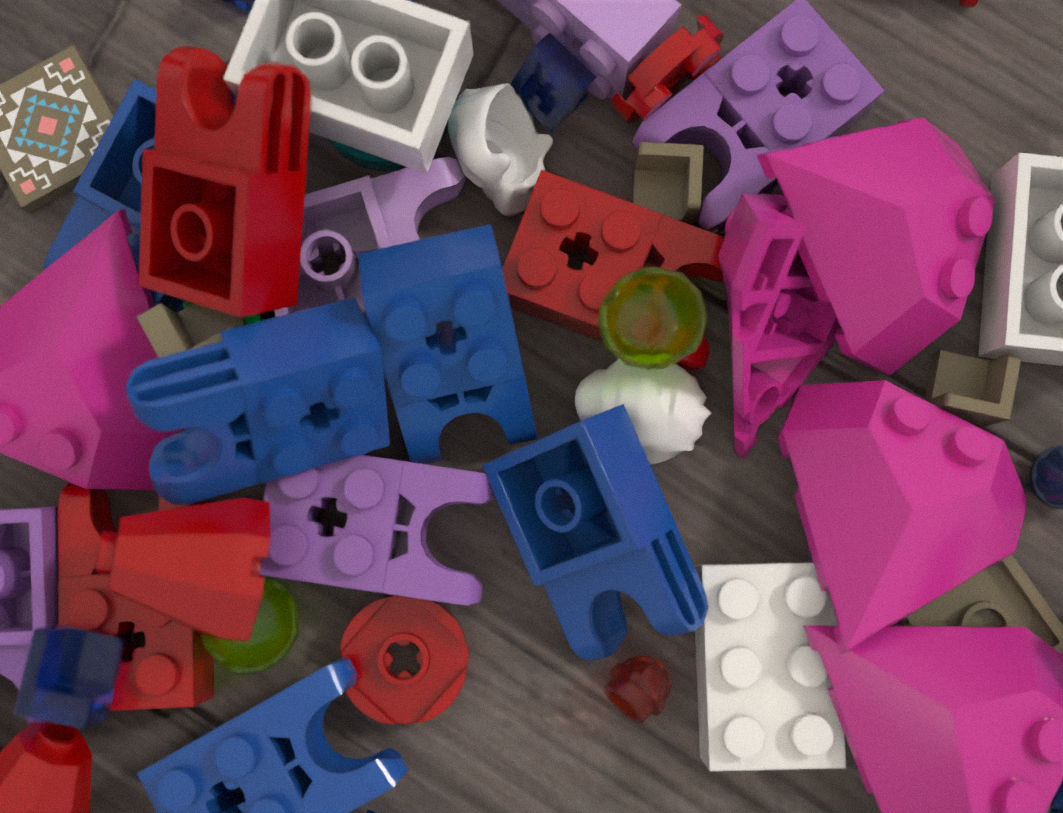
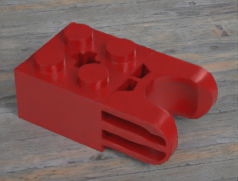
(225, 185)
(618, 241)
(173, 664)

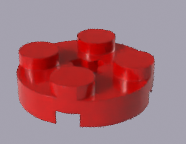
(668, 68)
(405, 696)

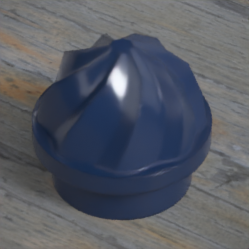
(1047, 477)

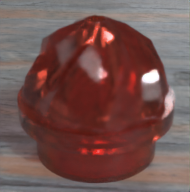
(638, 687)

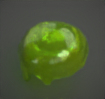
(652, 318)
(272, 634)

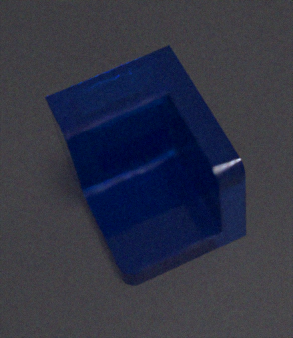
(70, 676)

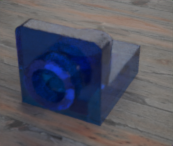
(552, 82)

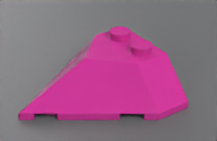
(887, 233)
(773, 312)
(67, 366)
(895, 500)
(950, 716)

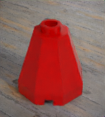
(193, 564)
(46, 771)

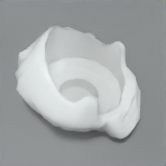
(498, 145)
(660, 403)

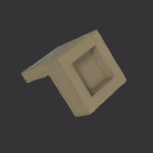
(669, 179)
(187, 329)
(973, 387)

